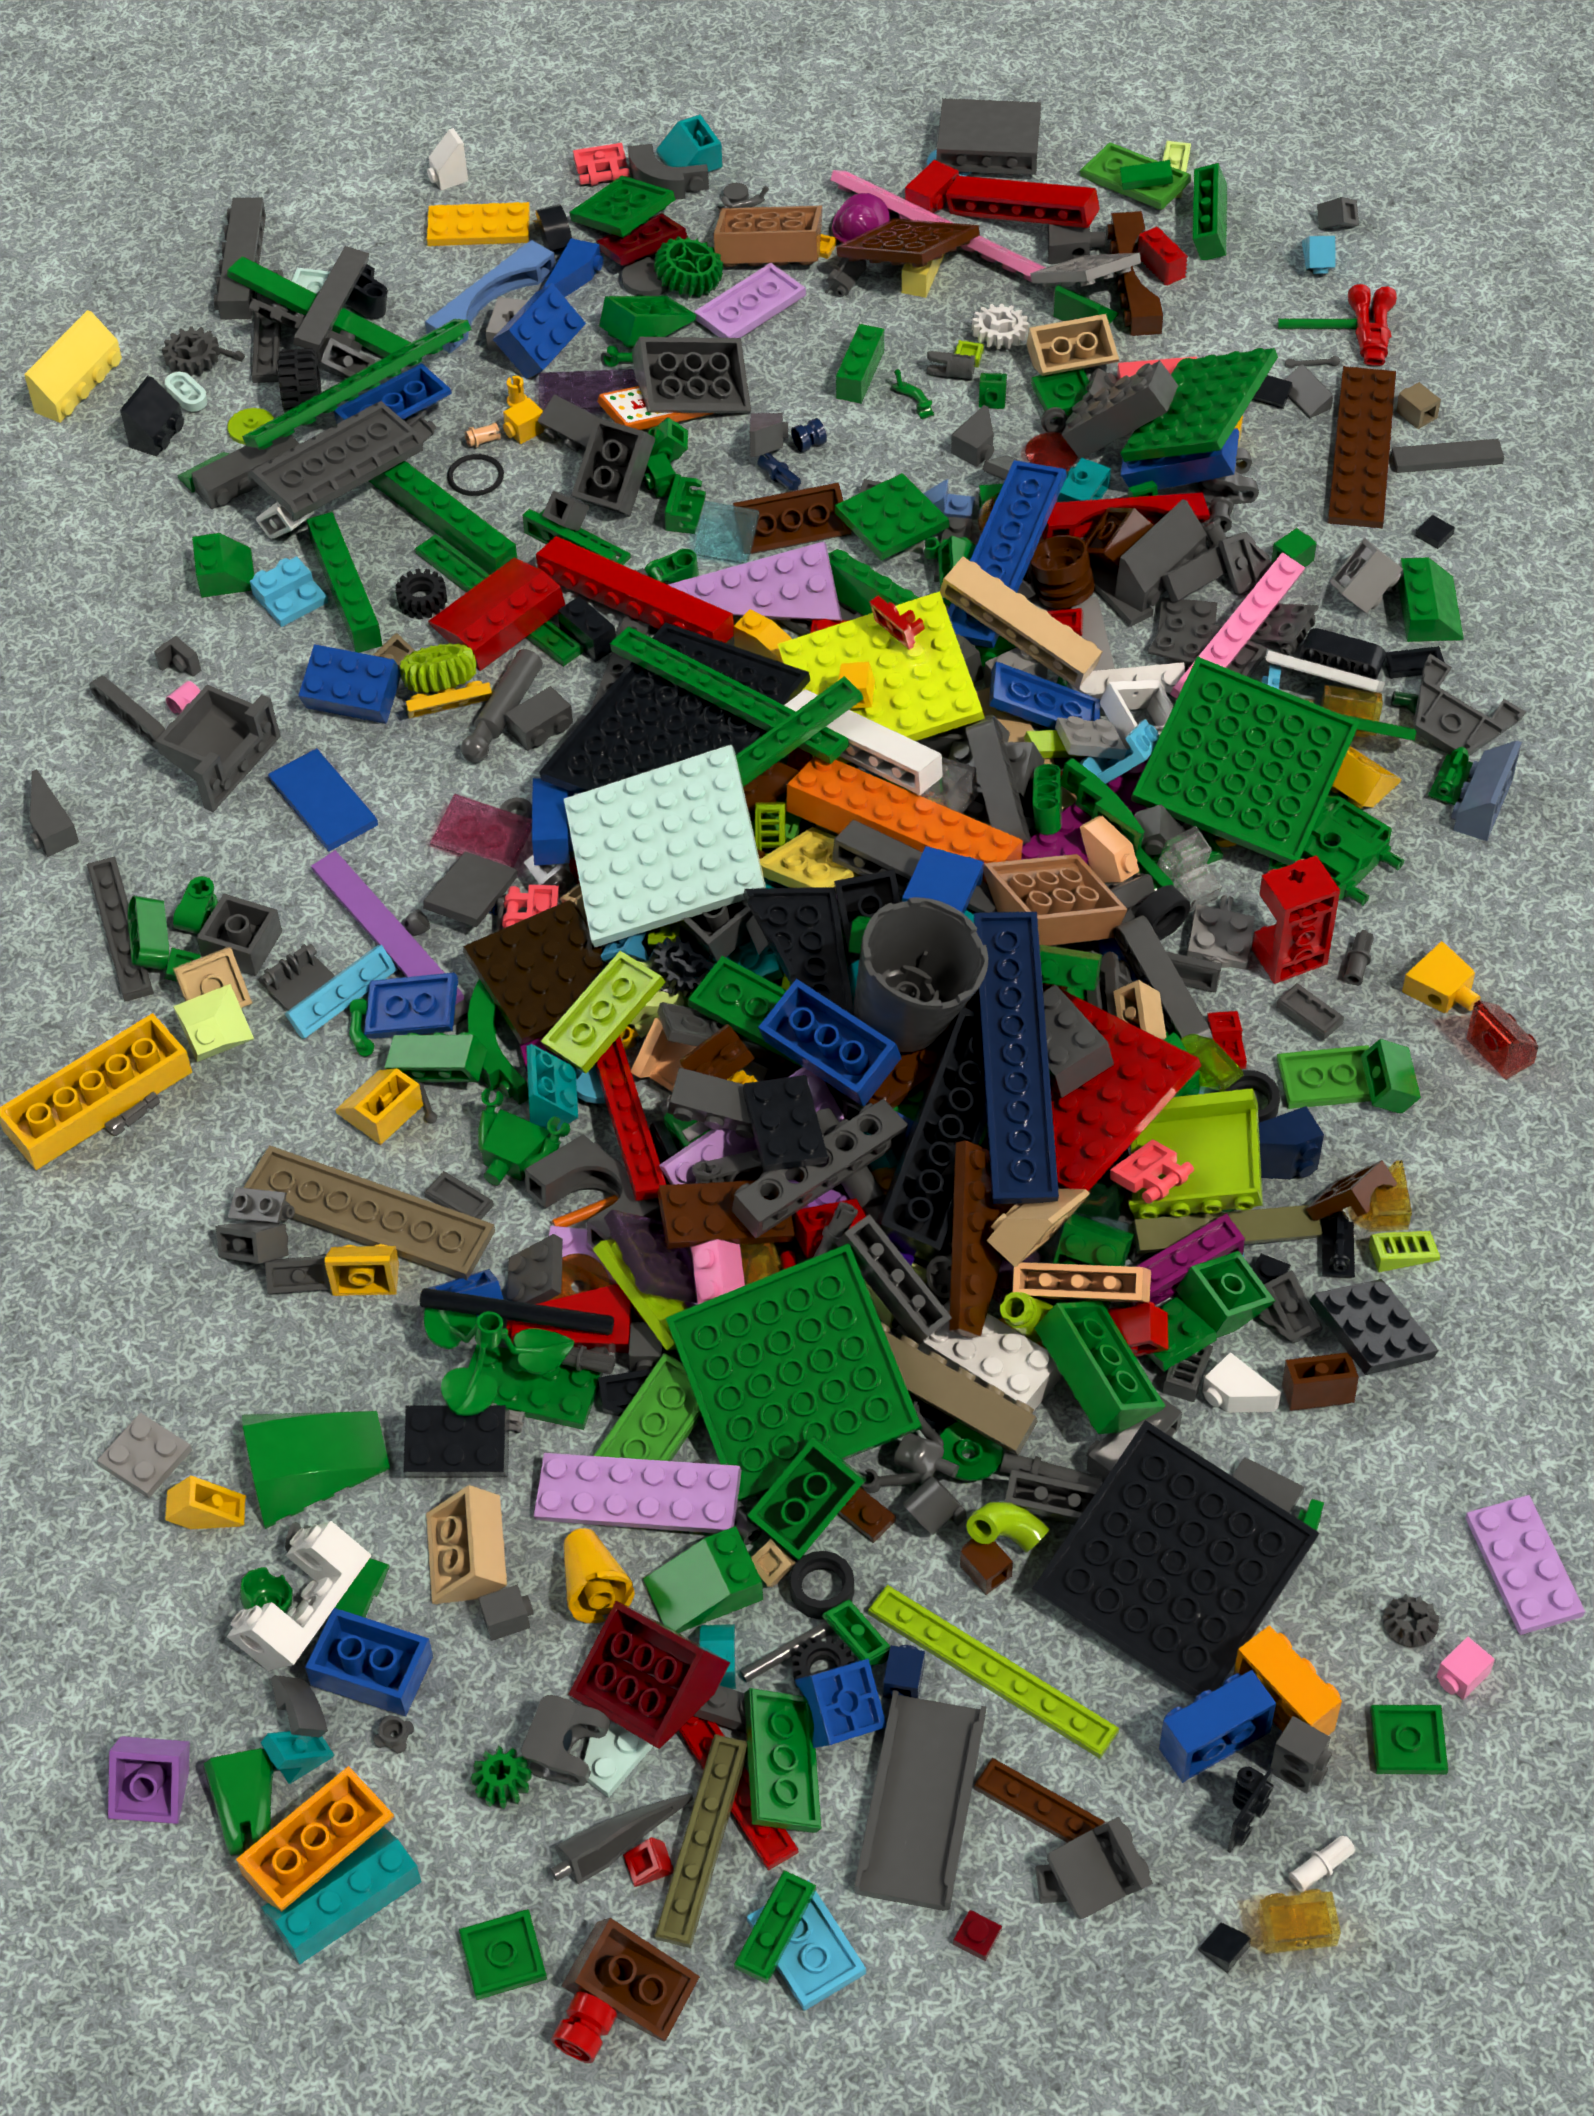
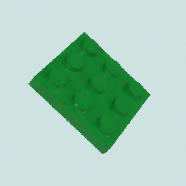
(622, 206)
(891, 516)

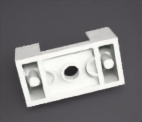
(280, 1638)

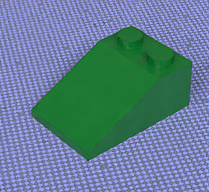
(642, 316)
(705, 1582)

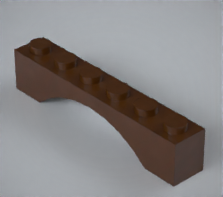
(1142, 307)

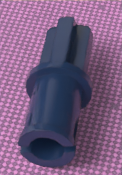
(779, 472)

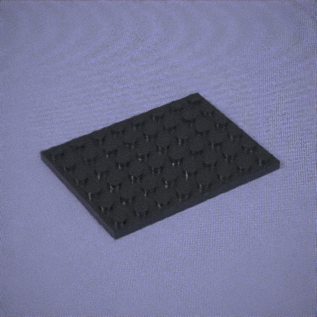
(654, 723)

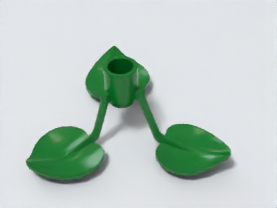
(474, 1392)

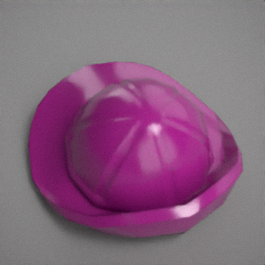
(858, 215)

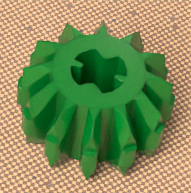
(487, 1777)

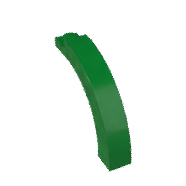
(496, 1069)

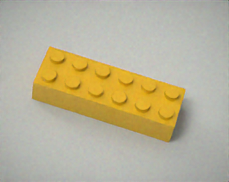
(93, 1091)

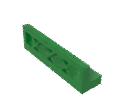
(545, 530)

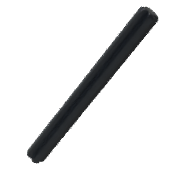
(517, 1311)

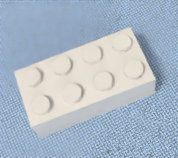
(998, 1358)

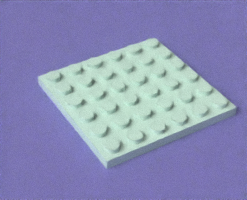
(663, 845)

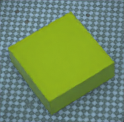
(969, 349)

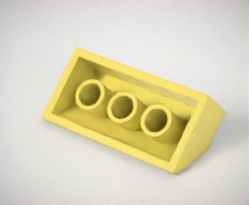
(72, 367)

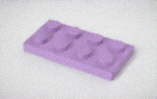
(750, 303)
(1524, 1565)

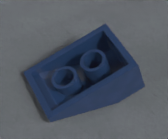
(1290, 1145)

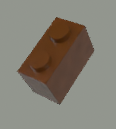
(1320, 1381)

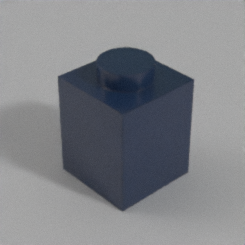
(904, 1671)

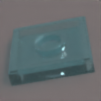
(726, 532)

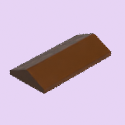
(796, 517)

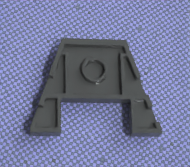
(1451, 722)

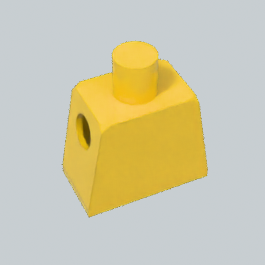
(1441, 980)

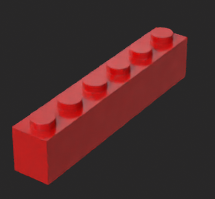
(1023, 201)

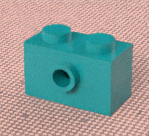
(1085, 482)

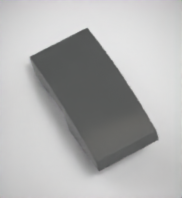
(301, 1706)

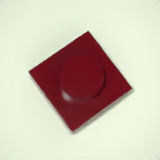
(977, 1935)

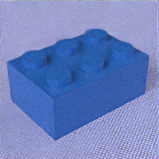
(539, 331)
(350, 684)
(369, 1662)
(1216, 1725)

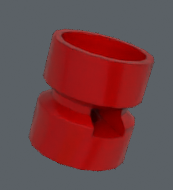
(585, 2024)

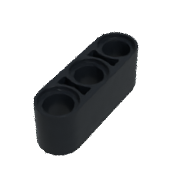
(1343, 653)

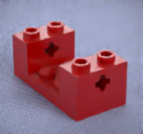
(1305, 910)

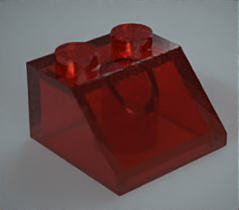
(1500, 1039)

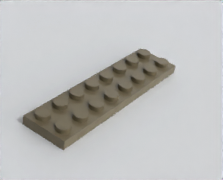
(374, 1213)

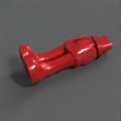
(1375, 336)

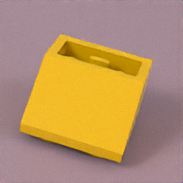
(382, 1104)

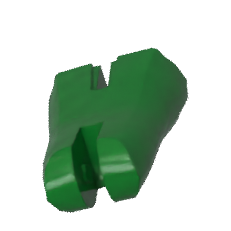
(241, 1795)

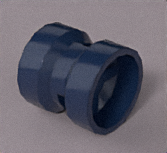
(809, 435)

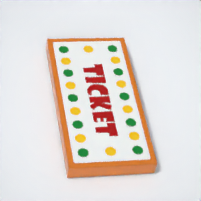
(629, 409)

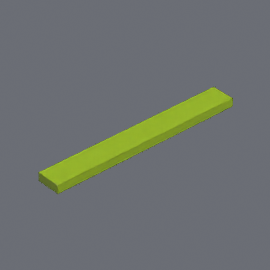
(994, 1671)

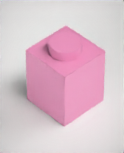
(1464, 1668)

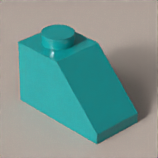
(721, 1641)

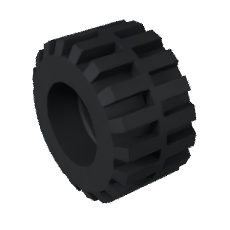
(298, 376)

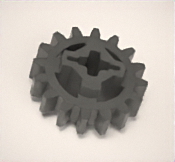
(191, 351)

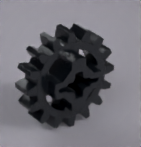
(681, 965)

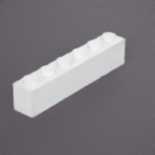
(882, 749)

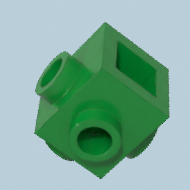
(670, 439)

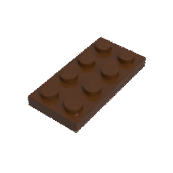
(704, 1213)

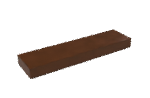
(1034, 1802)

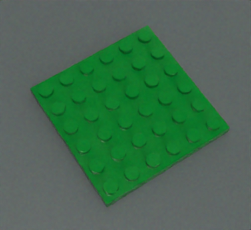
(1246, 761)
(793, 1364)

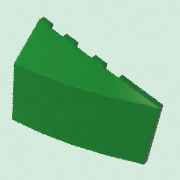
(310, 1457)

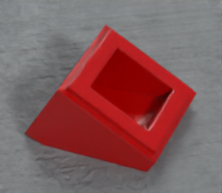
(648, 1862)

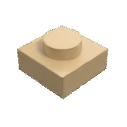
(772, 1562)

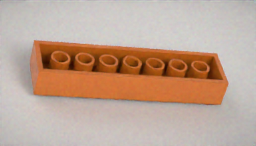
(840, 793)

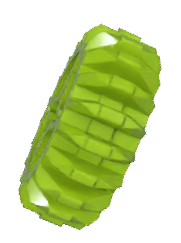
(438, 667)

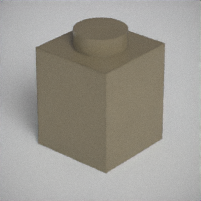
(1418, 405)

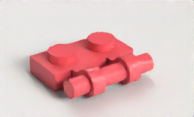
(600, 158)
(536, 901)
(1145, 1166)

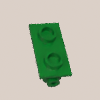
(1451, 777)

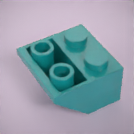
(691, 144)
(550, 1088)

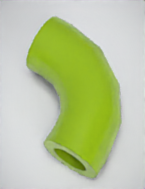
(1008, 1521)

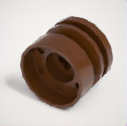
(1062, 571)

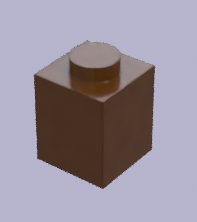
(985, 1564)

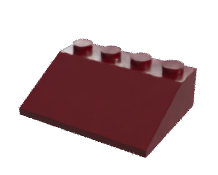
(646, 1675)

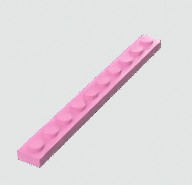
(907, 210)

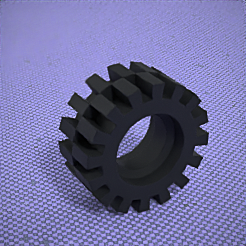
(421, 605)
(816, 1651)

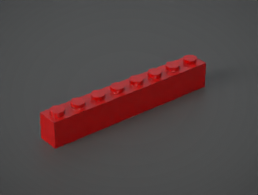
(631, 591)

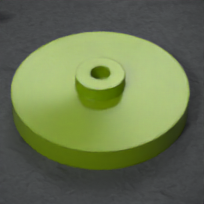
(247, 421)

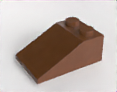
(632, 1977)

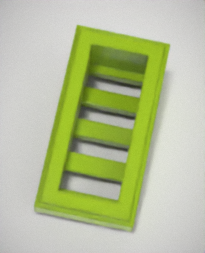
(769, 807)
(1395, 1260)

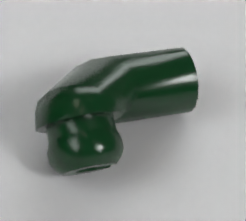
(1405, 700)

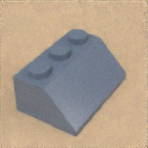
(1486, 791)

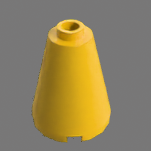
(593, 1577)

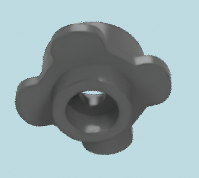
(393, 1724)

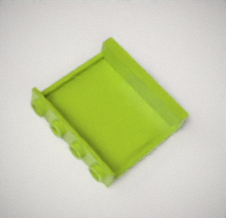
(1220, 1141)

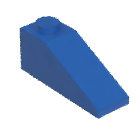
(576, 266)

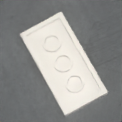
(1325, 671)

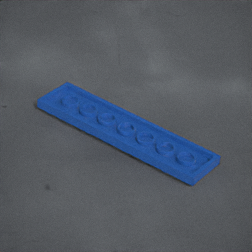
(1011, 536)

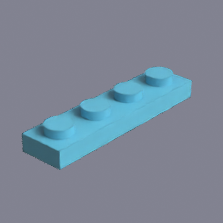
(340, 991)

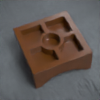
(1352, 1191)

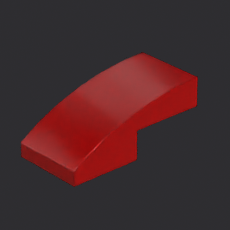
(1228, 1035)

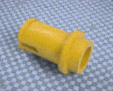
(515, 391)

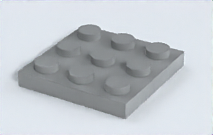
(1085, 269)

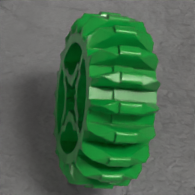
(688, 266)

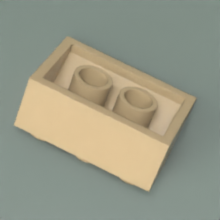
(1071, 345)
(1033, 1224)
(466, 1546)

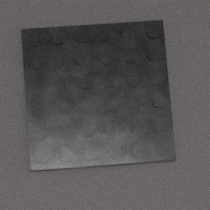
(1175, 1562)

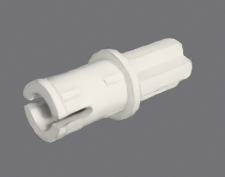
(1321, 1863)

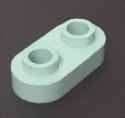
(186, 391)

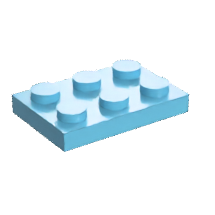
(817, 1957)

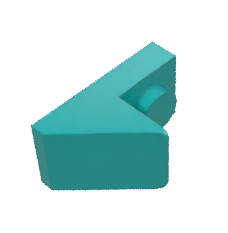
(296, 1753)

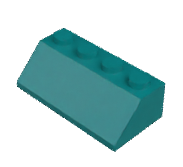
(346, 1895)

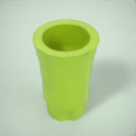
(1024, 1313)

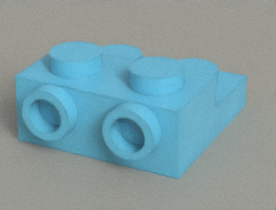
(287, 591)

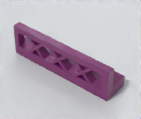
(1205, 1244)

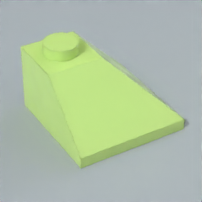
(213, 1022)

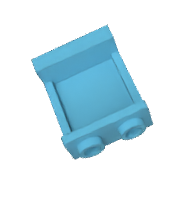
(1141, 742)

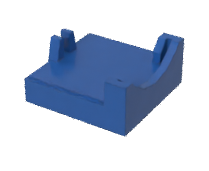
(843, 1703)

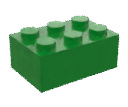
(806, 1497)

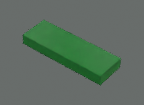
(775, 1927)

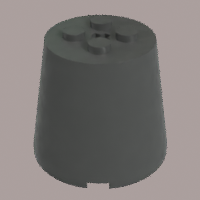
(917, 970)

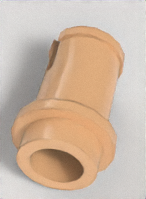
(482, 435)

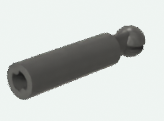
(504, 698)
(861, 1184)

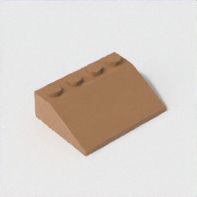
(769, 235)
(1063, 891)

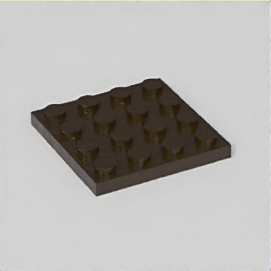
(537, 968)

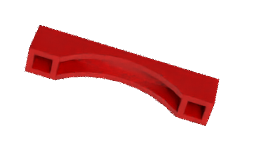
(1081, 517)

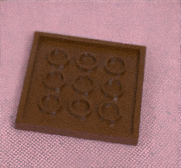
(908, 242)

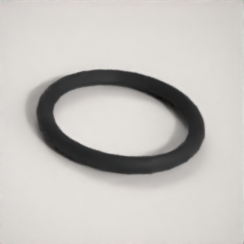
(470, 457)

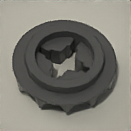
(1401, 1630)

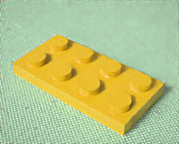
(478, 224)

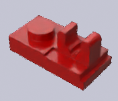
(900, 627)

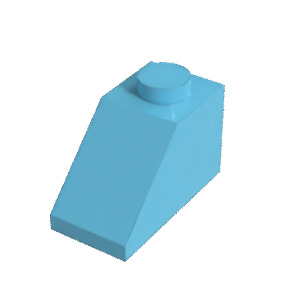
(1319, 253)

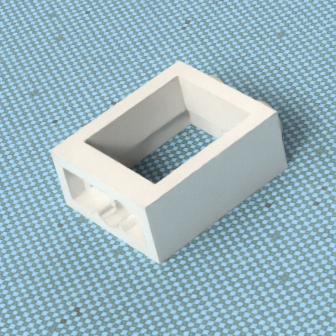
(1120, 699)

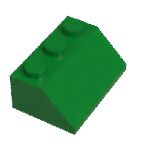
(1428, 602)

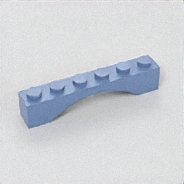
(524, 268)

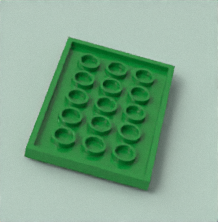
(1205, 405)

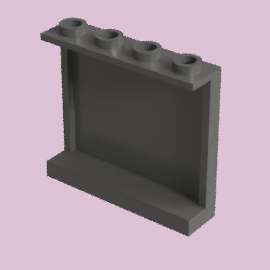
(989, 136)

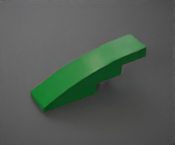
(1099, 800)

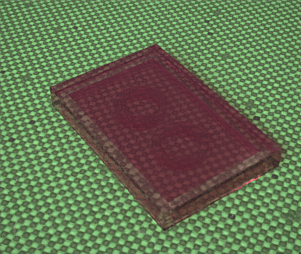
(482, 831)

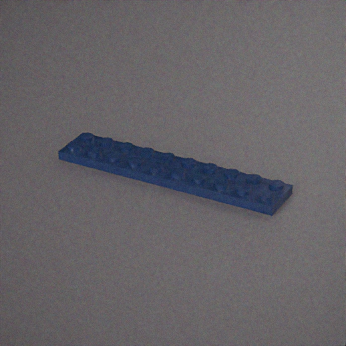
(1016, 1061)

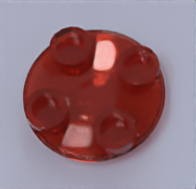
(1050, 450)

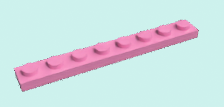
(1249, 615)

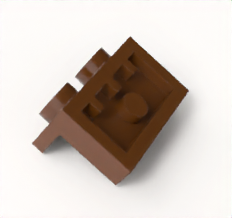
(719, 1055)

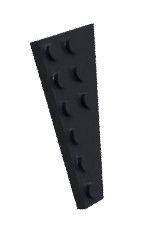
(805, 937)

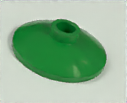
(962, 1440)

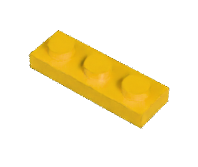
(448, 699)

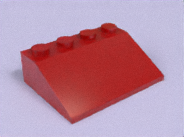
(500, 611)

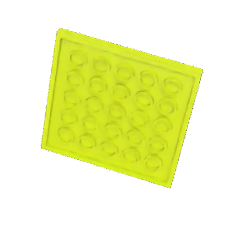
(914, 689)

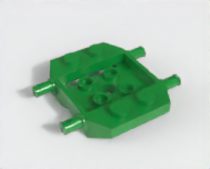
(1360, 847)

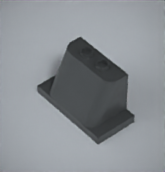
(219, 741)

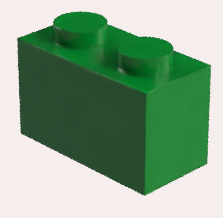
(1390, 1076)

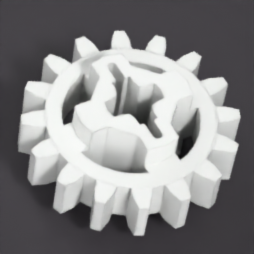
(1000, 326)

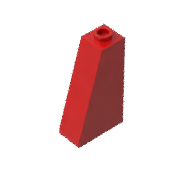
(605, 1301)

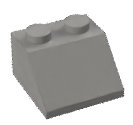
(1366, 576)

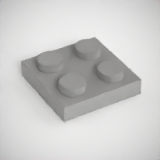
(1090, 738)
(144, 1455)

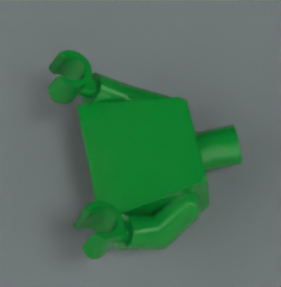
(948, 554)
(512, 1142)

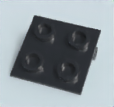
(1252, 1798)

